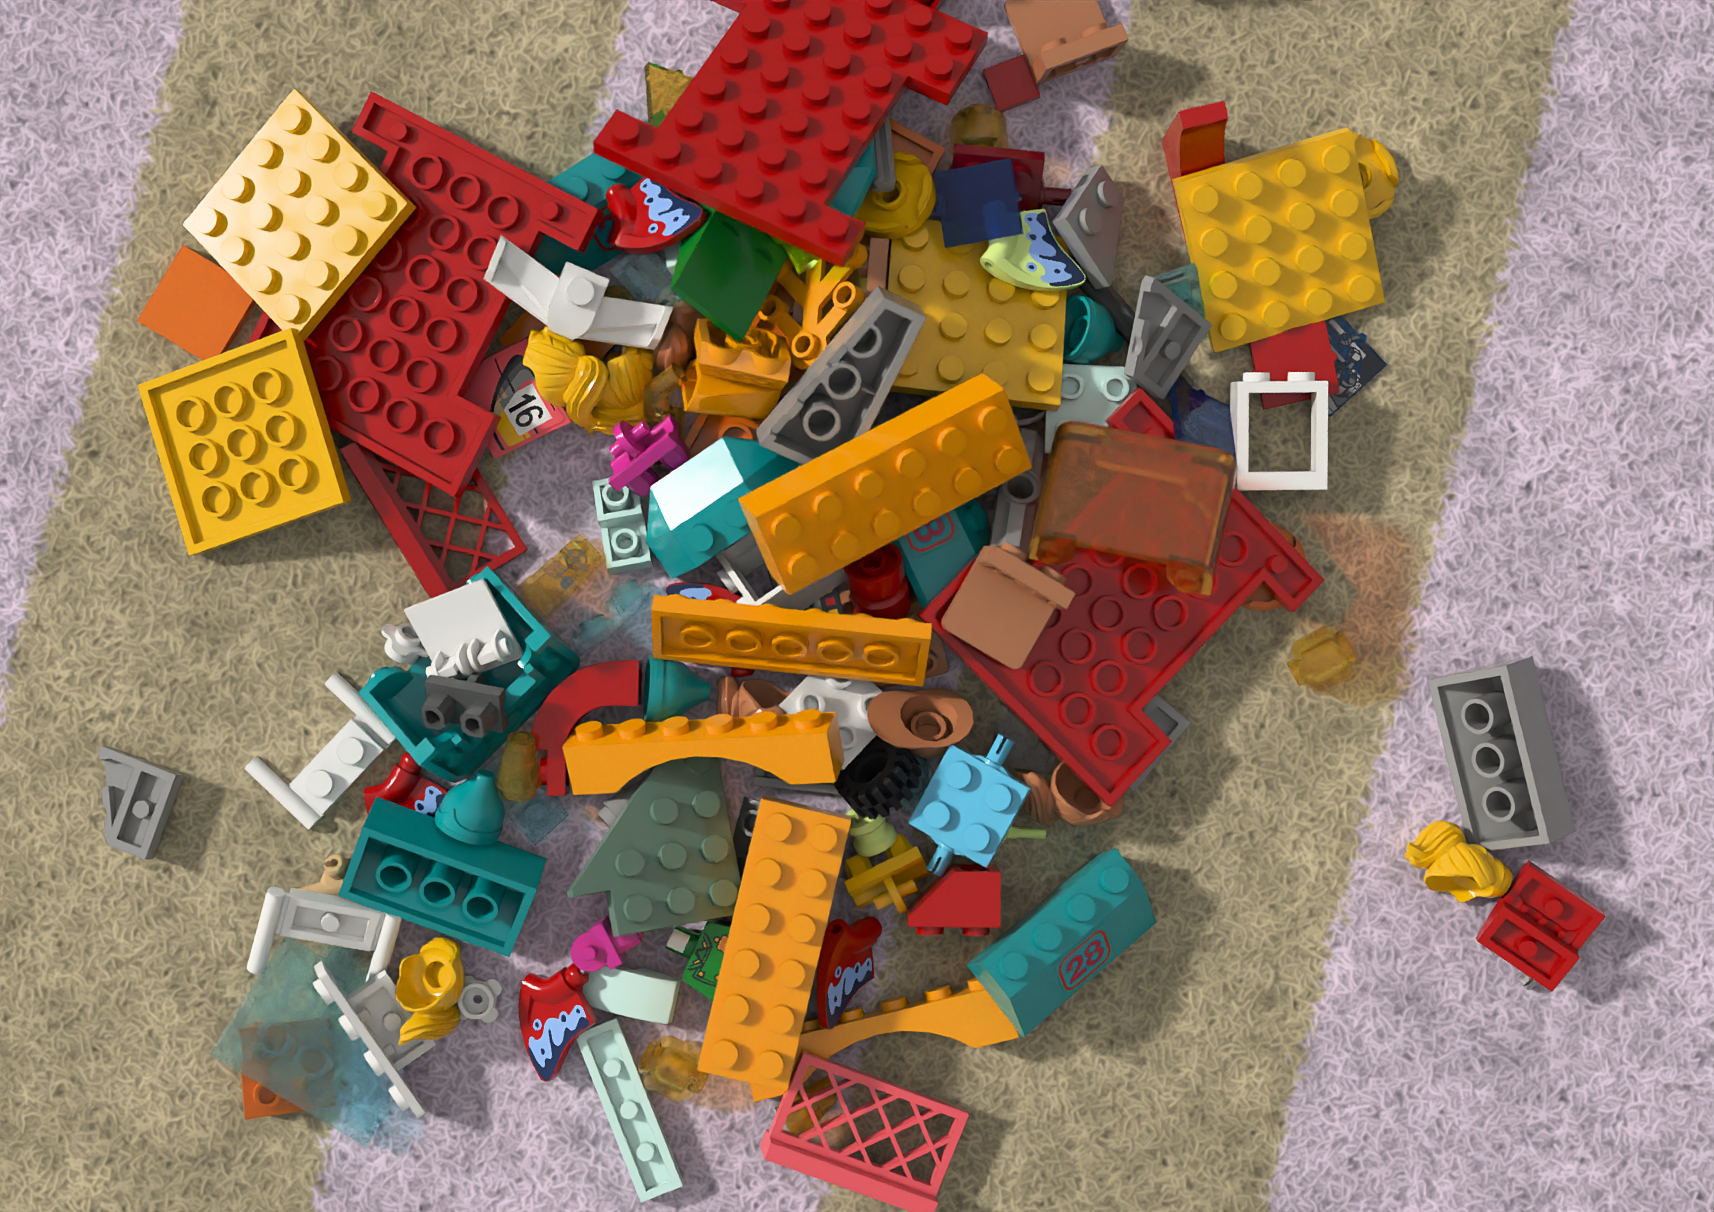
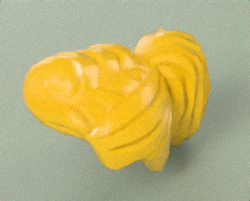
(565, 374)
(624, 393)
(1456, 866)
(430, 988)

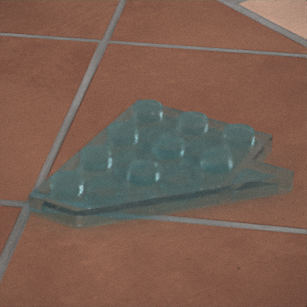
(298, 1047)

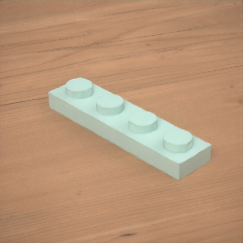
(629, 1109)

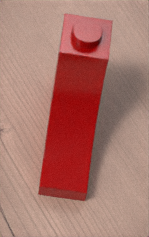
(1195, 141)

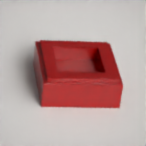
(1011, 84)

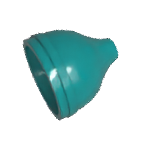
(1088, 331)
(671, 689)
(472, 810)

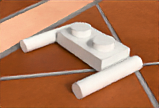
(335, 766)
(323, 920)

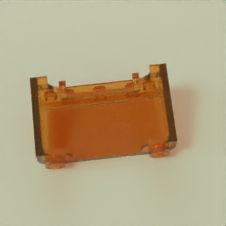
(1135, 501)

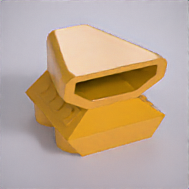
(735, 376)

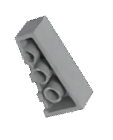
(846, 381)

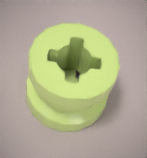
(871, 835)

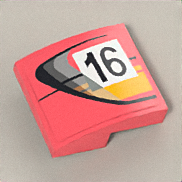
(511, 392)

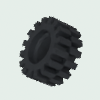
(874, 796)

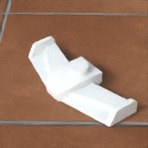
(575, 301)

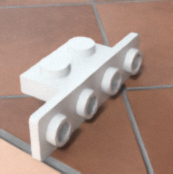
(377, 1018)

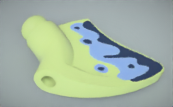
(1032, 258)

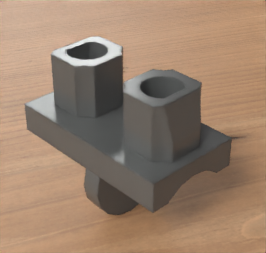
(465, 703)

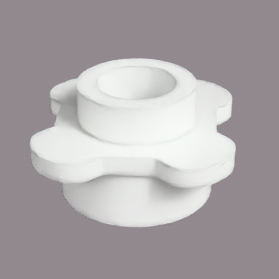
(403, 643)
(487, 1008)

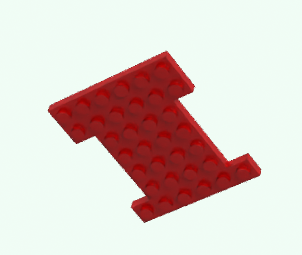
(793, 108)
(421, 314)
(1126, 635)

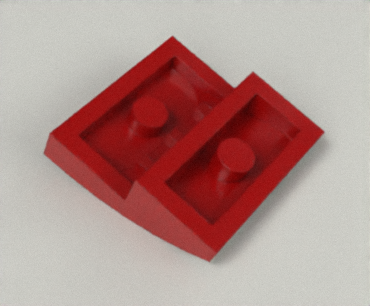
(1540, 926)

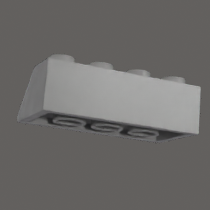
(1502, 755)

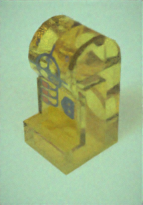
(562, 575)

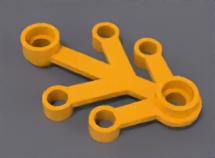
(812, 295)

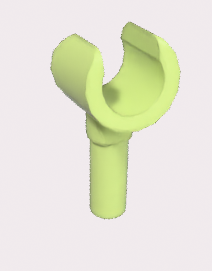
(1026, 832)

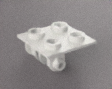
(464, 632)
(846, 698)

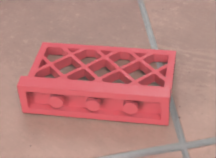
(843, 1167)

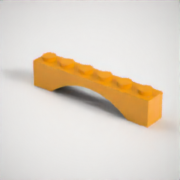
(791, 746)
(962, 1014)

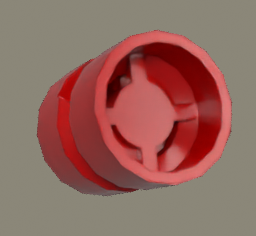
(879, 584)

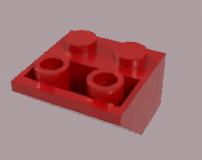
(962, 898)

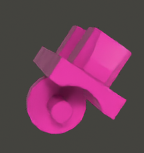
(640, 448)
(597, 947)

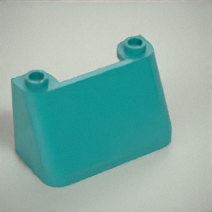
(450, 752)

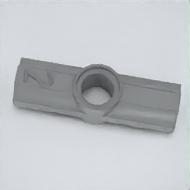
(1015, 516)

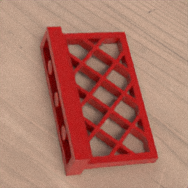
(408, 533)

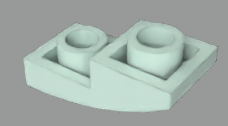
(622, 528)
(633, 993)

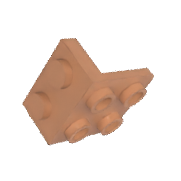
(1005, 604)

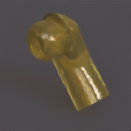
(657, 392)

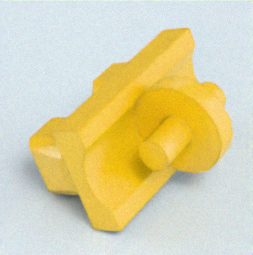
(889, 880)

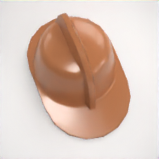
(921, 720)

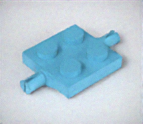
(970, 805)

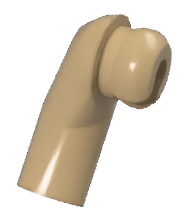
(332, 877)

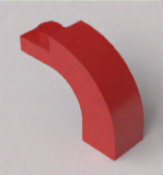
(570, 701)

